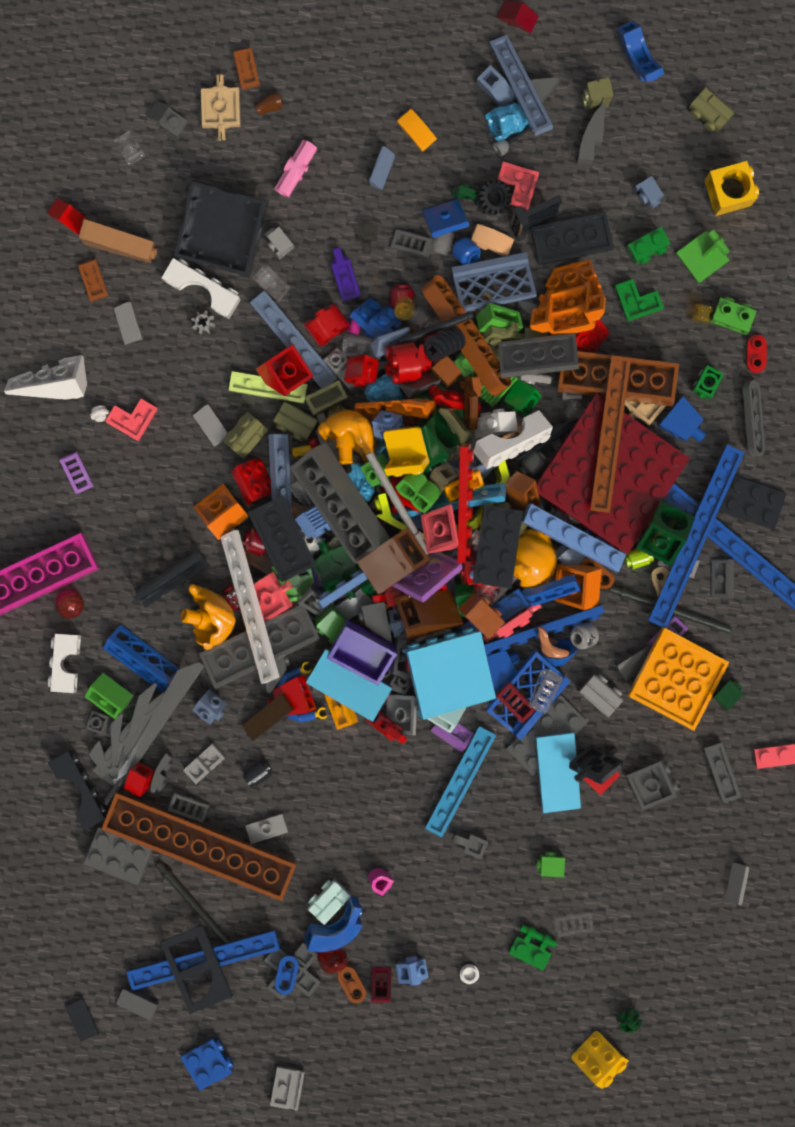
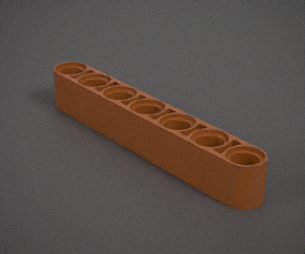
(476, 348)

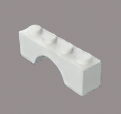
(180, 275)
(494, 450)

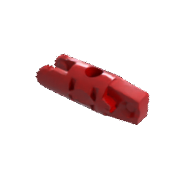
(387, 728)

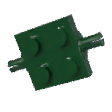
(334, 567)

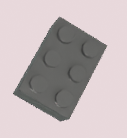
(118, 856)

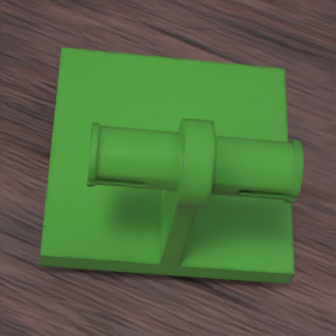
(704, 255)

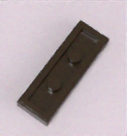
(268, 717)

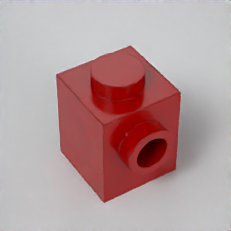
(139, 779)

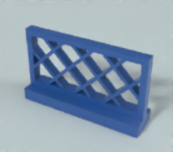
(521, 729)

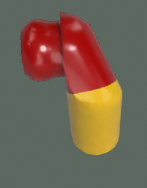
(302, 450)

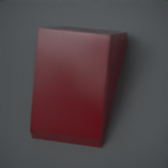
(518, 15)
(381, 984)

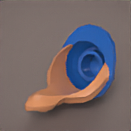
(555, 651)

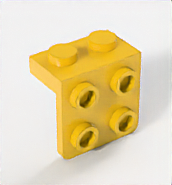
(405, 451)
(599, 1060)

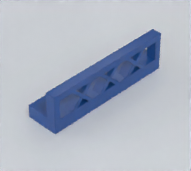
(138, 661)

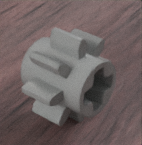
(203, 316)

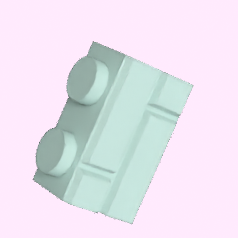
(328, 901)

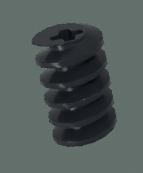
(444, 344)

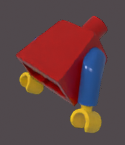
(299, 695)

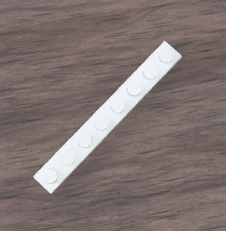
(250, 607)

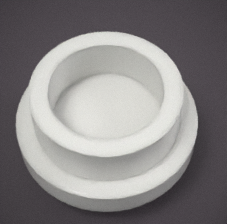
(99, 413)
(469, 974)

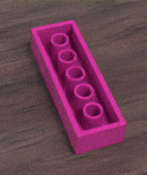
(46, 572)

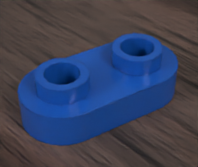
(286, 973)

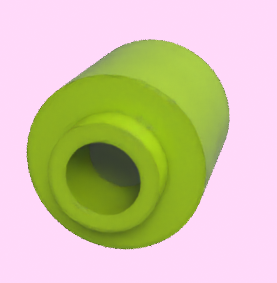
(637, 559)

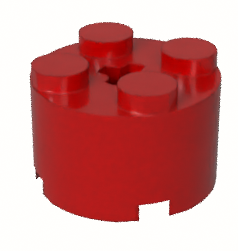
(327, 324)
(402, 363)

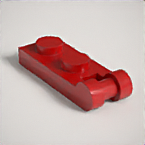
(448, 398)

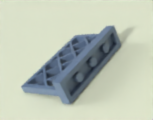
(491, 269)

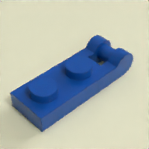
(551, 590)

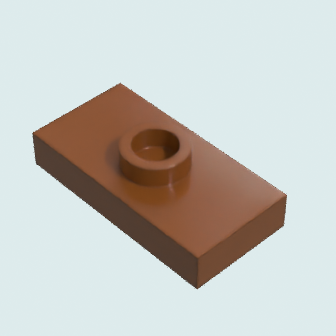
(246, 68)
(93, 280)

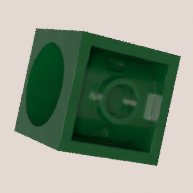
(438, 439)
(666, 533)

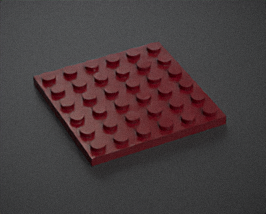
(643, 476)

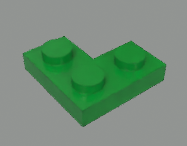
(634, 305)

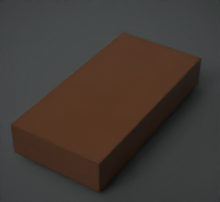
(470, 408)

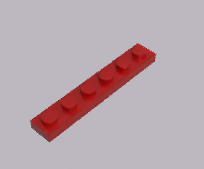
(465, 495)

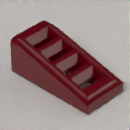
(526, 713)

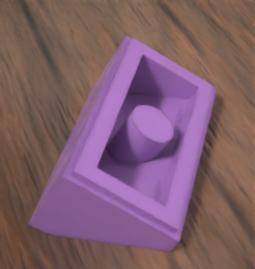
(458, 738)

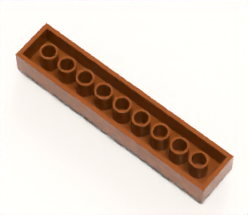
(199, 845)

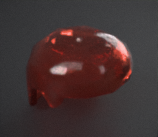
(69, 603)
(333, 961)

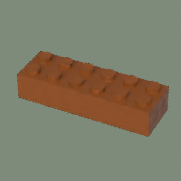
(647, 381)

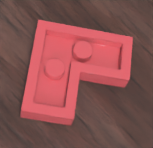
(523, 181)
(135, 423)

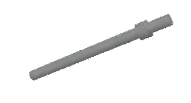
(395, 499)

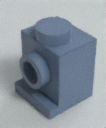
(649, 192)

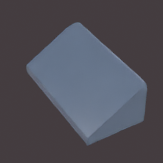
(381, 168)
(387, 340)

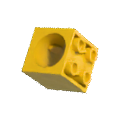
(719, 200)

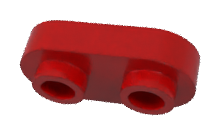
(756, 353)

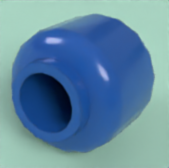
(466, 251)

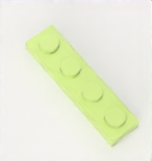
(256, 386)

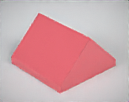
(440, 530)

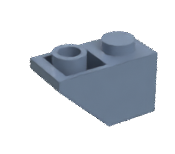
(495, 87)

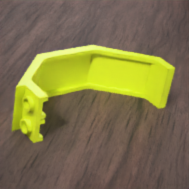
(381, 504)

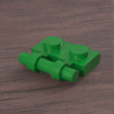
(529, 952)

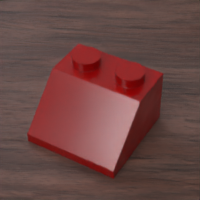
(285, 371)

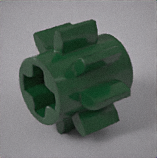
(629, 1020)

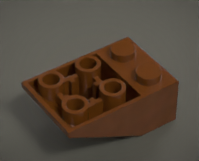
(393, 561)
(426, 618)

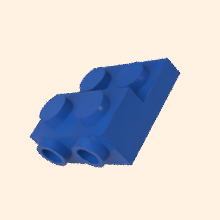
(375, 319)
(207, 1063)

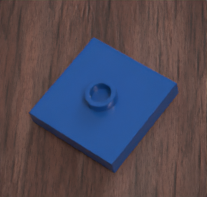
(445, 218)

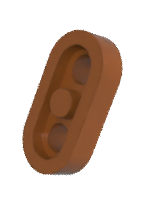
(604, 584)
(351, 984)

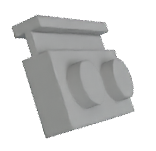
(287, 1088)

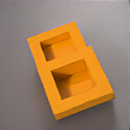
(416, 129)

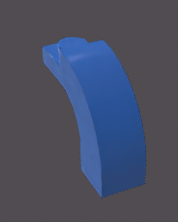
(637, 52)
(338, 934)

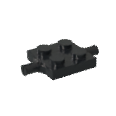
(596, 764)

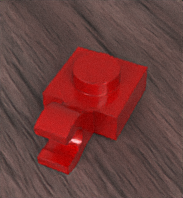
(389, 596)

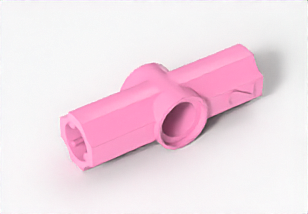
(295, 168)

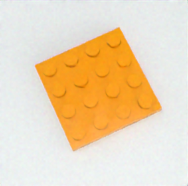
(678, 678)

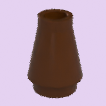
(269, 104)

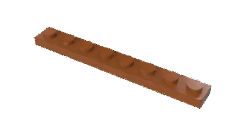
(610, 434)

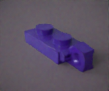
(344, 276)

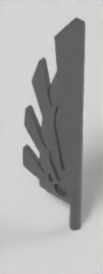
(147, 721)

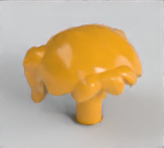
(350, 432)
(534, 559)
(212, 621)

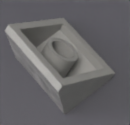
(402, 711)

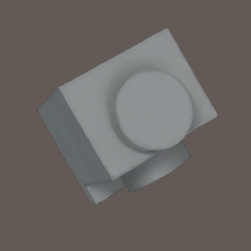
(279, 242)

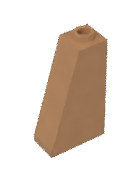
(117, 242)

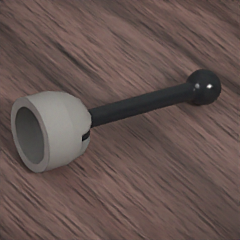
(502, 146)

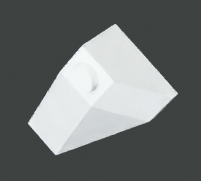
(58, 382)

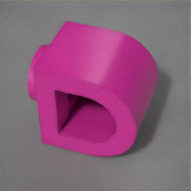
(380, 880)

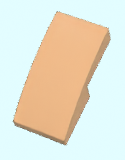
(491, 239)

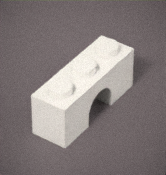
(61, 679)

